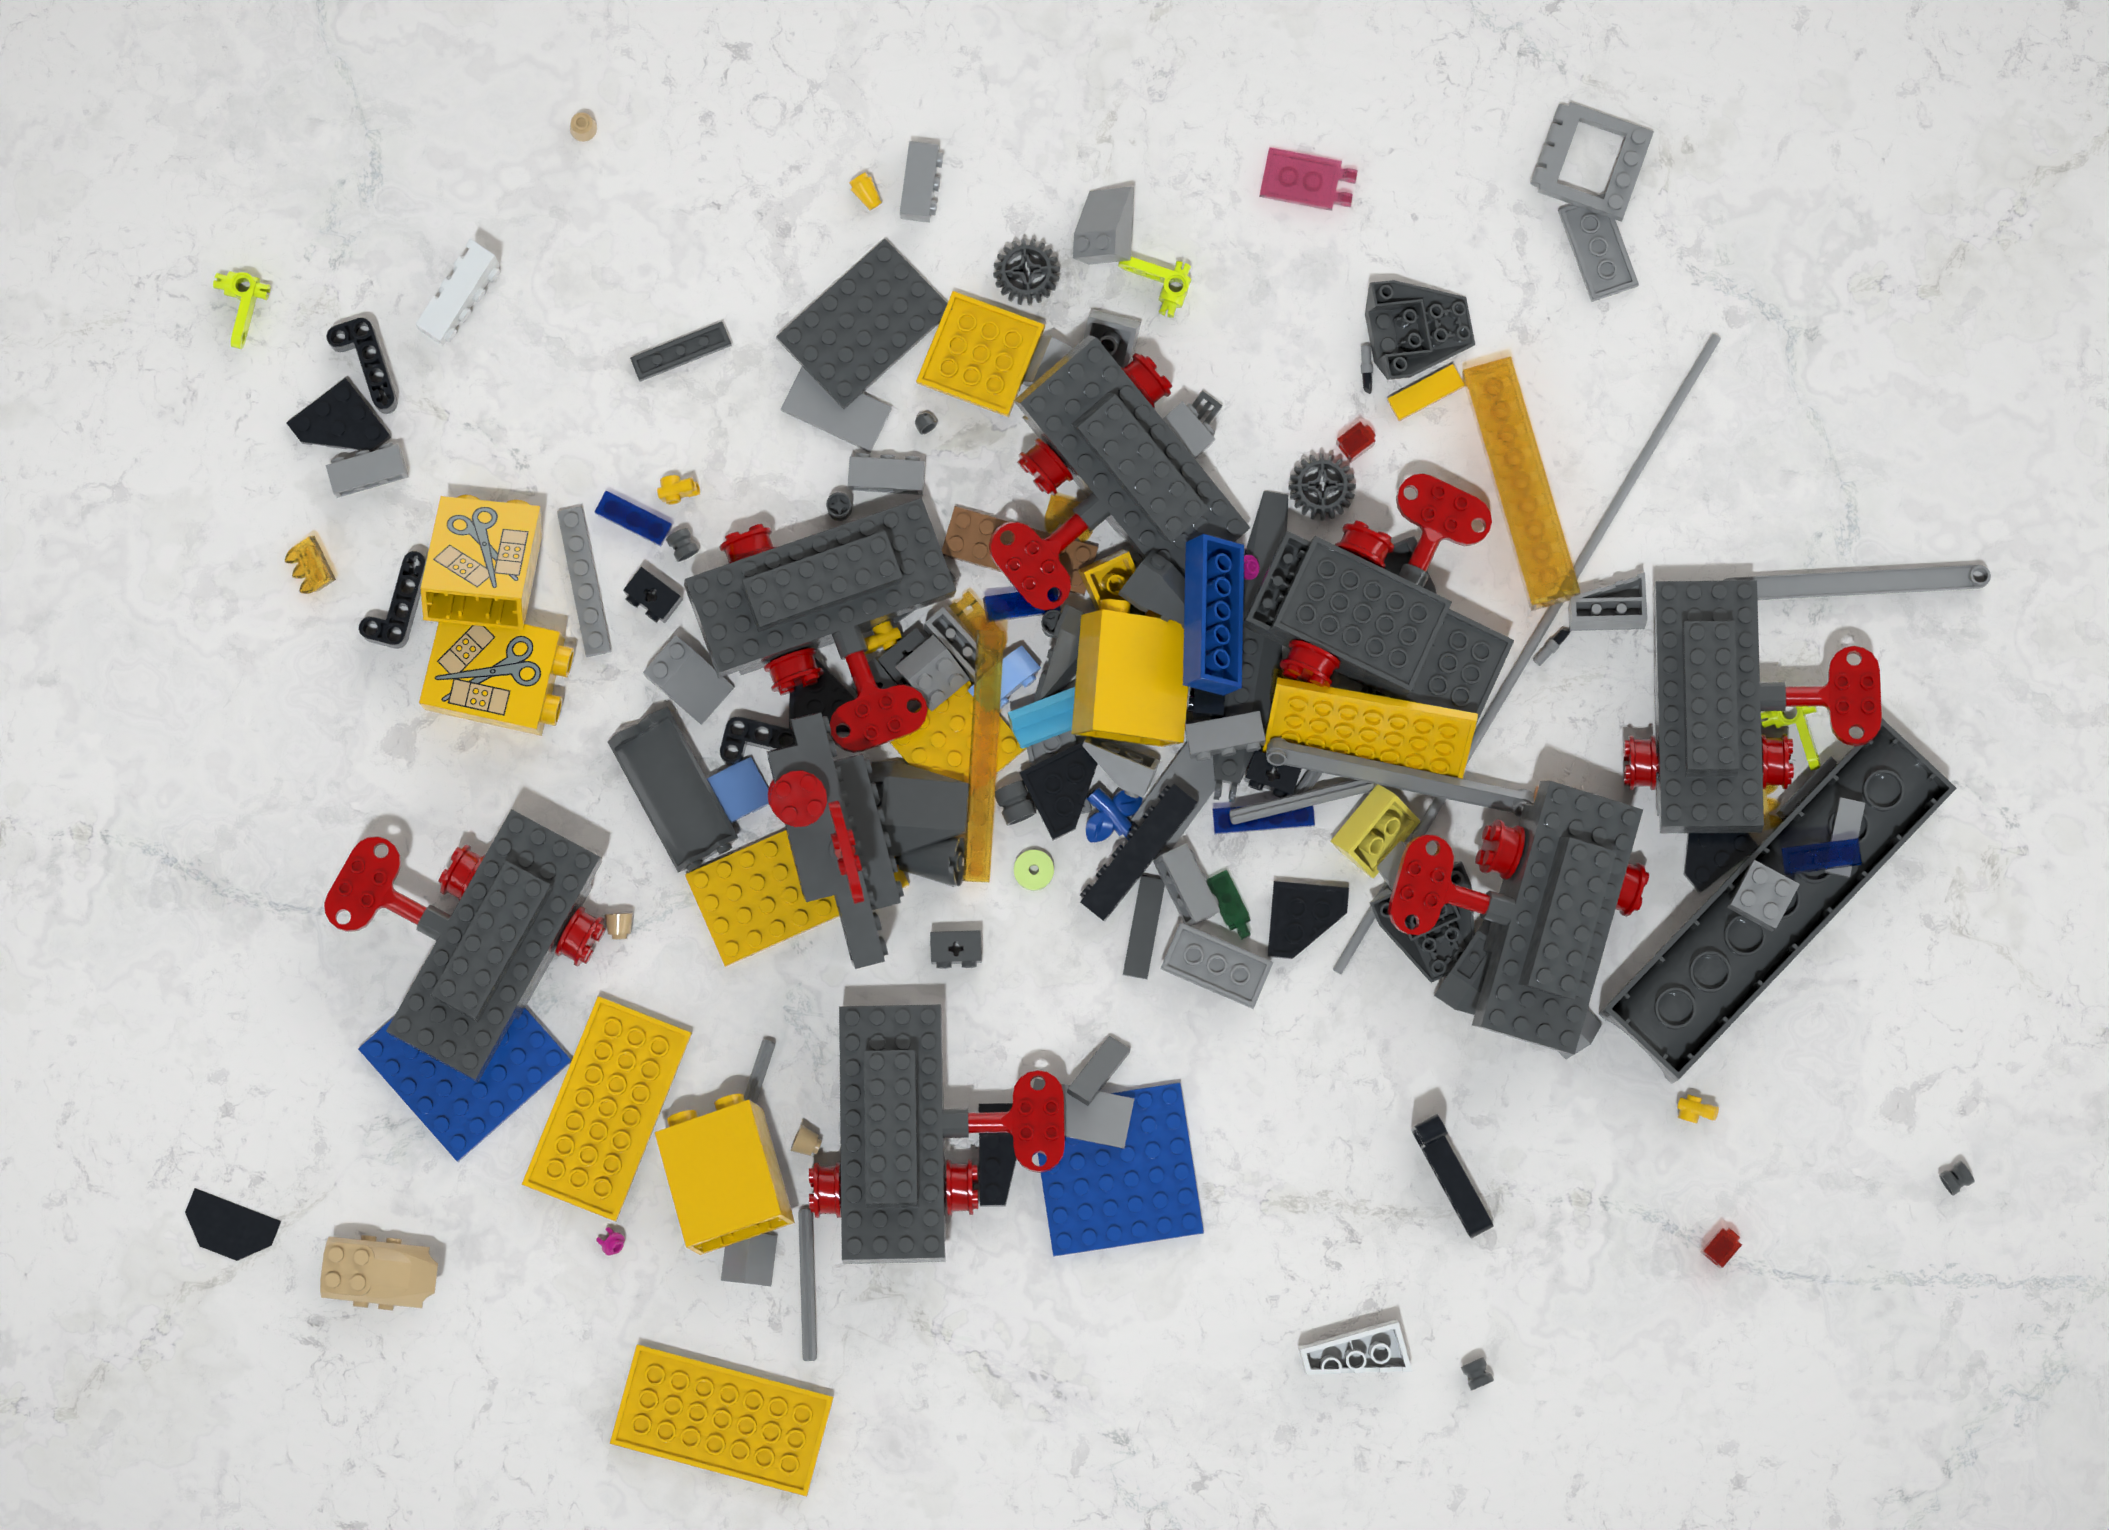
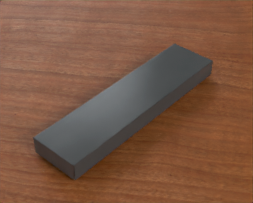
(680, 351)
(1144, 927)

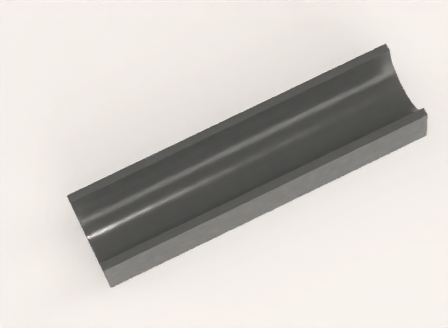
(1725, 960)

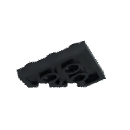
(339, 421)
(820, 697)
(1061, 788)
(1713, 855)
(1302, 915)

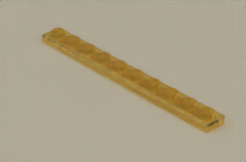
(983, 755)

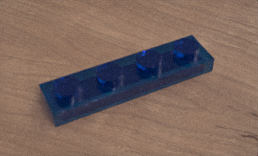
(1292, 819)

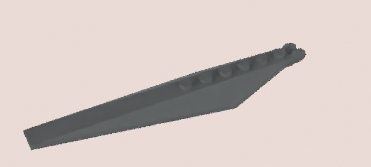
(1259, 653)

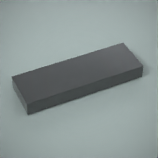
(1801, 794)
(1098, 1070)

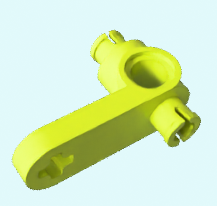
(230, 284)
(1169, 299)
(1780, 720)

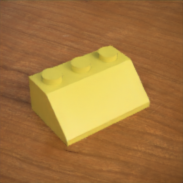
(1375, 829)

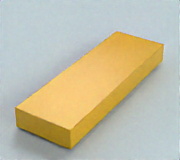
(1425, 392)

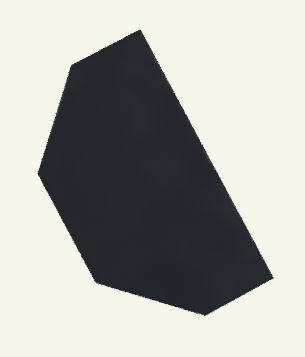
(229, 1226)

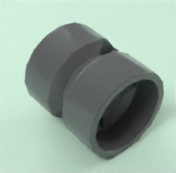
(1014, 802)

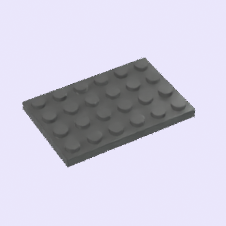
(863, 324)

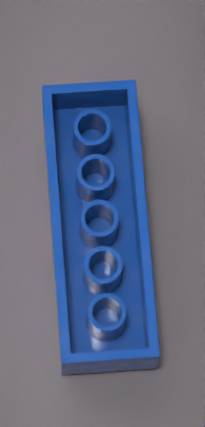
(1213, 615)

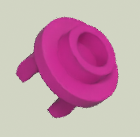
(1251, 567)
(613, 1243)

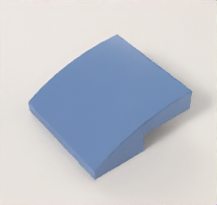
(740, 789)

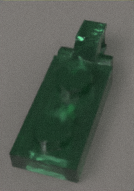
(1230, 903)

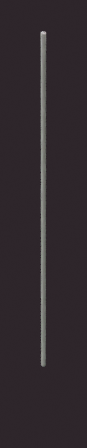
(1550, 615)

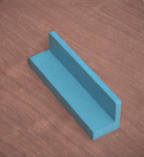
(1043, 718)

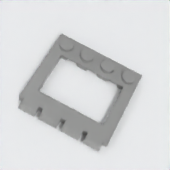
(1625, 172)

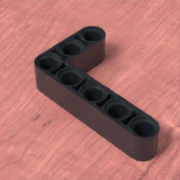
(1451, 1176)

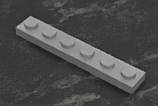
(584, 581)

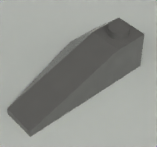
(1157, 588)
(1063, 657)

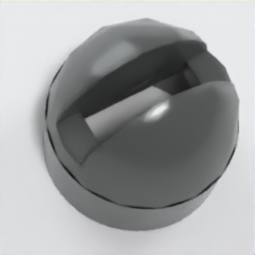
(925, 423)

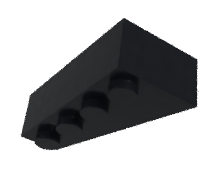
(996, 1161)

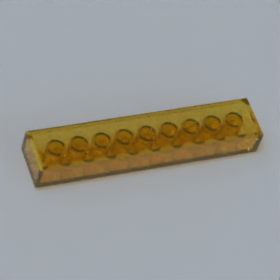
(1520, 483)

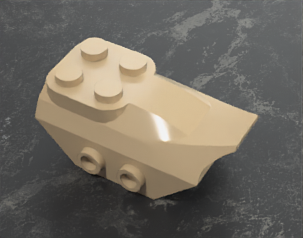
(377, 1272)

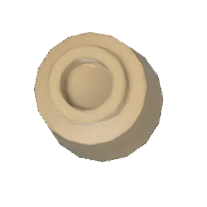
(583, 127)
(619, 925)
(806, 1141)

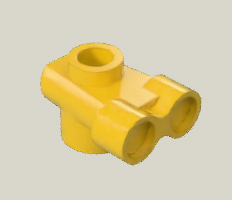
(674, 489)
(884, 636)
(1692, 1108)

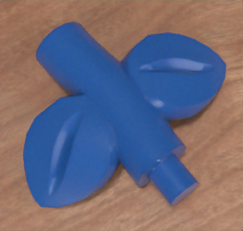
(1111, 815)

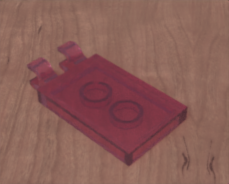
(1305, 179)

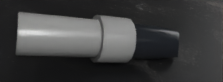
(1366, 368)
(1551, 646)

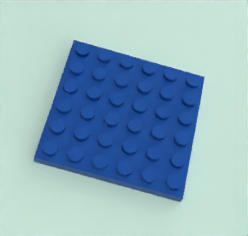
(457, 1107)
(1130, 1194)

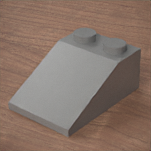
(1105, 227)
(1115, 334)
(688, 679)
(1125, 766)

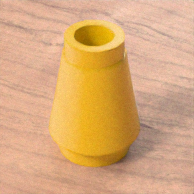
(865, 190)

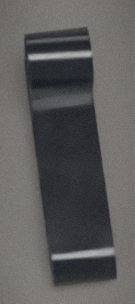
(370, 366)
(399, 599)
(748, 737)

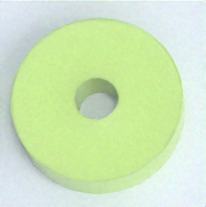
(1028, 880)

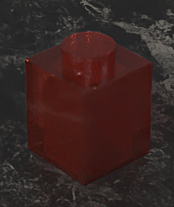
(1356, 441)
(1722, 1247)

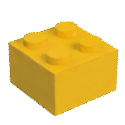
(1107, 576)

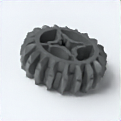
(1015, 274)
(1333, 486)

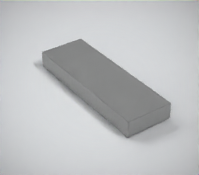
(1846, 827)

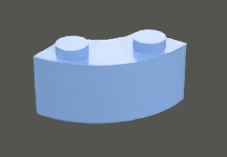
(1017, 671)

